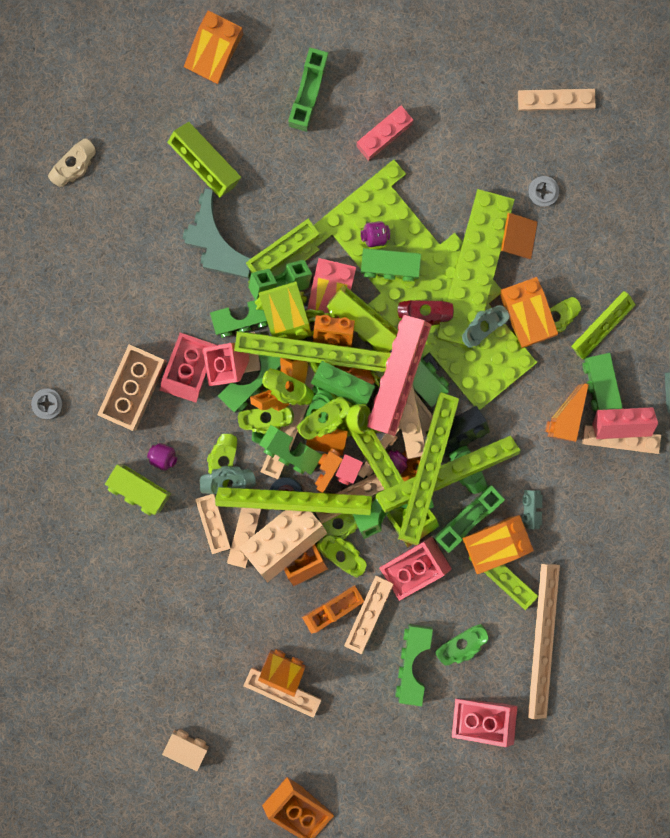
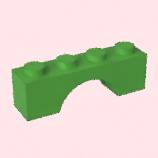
(309, 89)
(236, 395)
(472, 514)
(372, 523)
(417, 640)

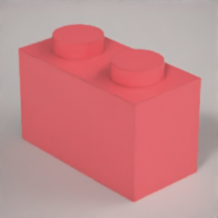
(348, 469)

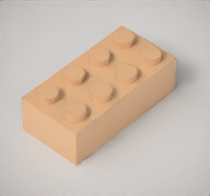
(132, 388)
(282, 542)

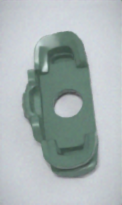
(494, 317)
(241, 479)

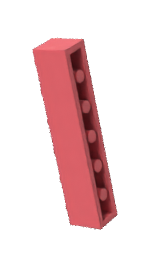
(399, 375)

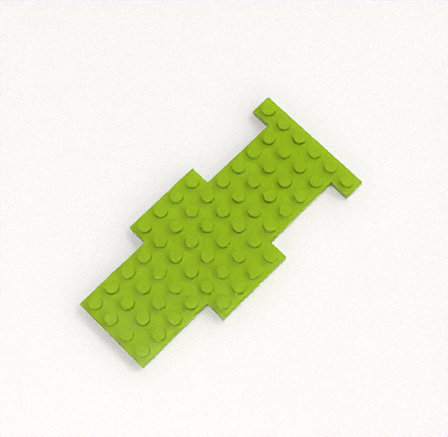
(476, 371)

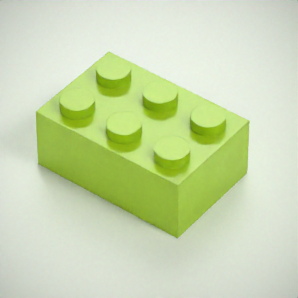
(137, 489)

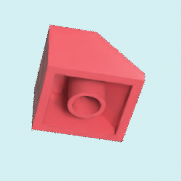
(224, 364)

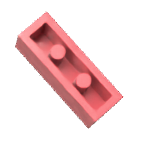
(384, 133)
(624, 423)

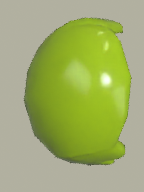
(358, 418)

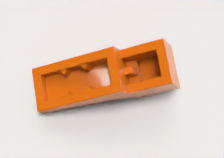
(333, 609)

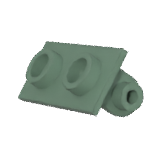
(531, 500)

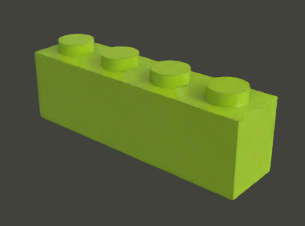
(204, 159)
(368, 322)

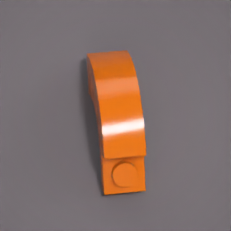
(291, 367)

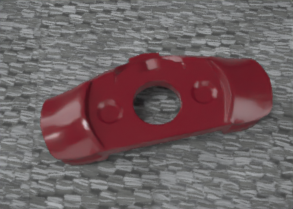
(440, 311)

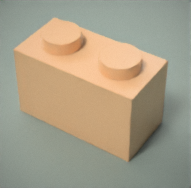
(185, 749)

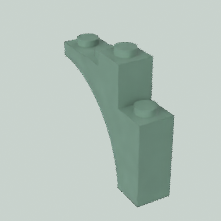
(205, 235)

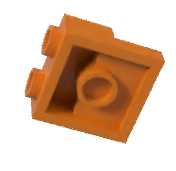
(333, 330)
(329, 465)

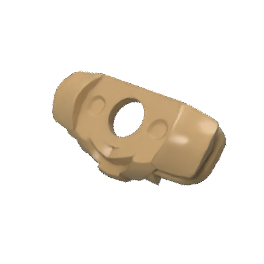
(62, 174)

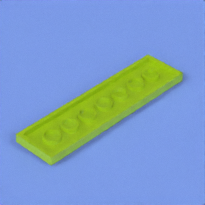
(476, 263)

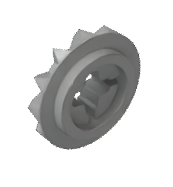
(551, 186)
(40, 397)

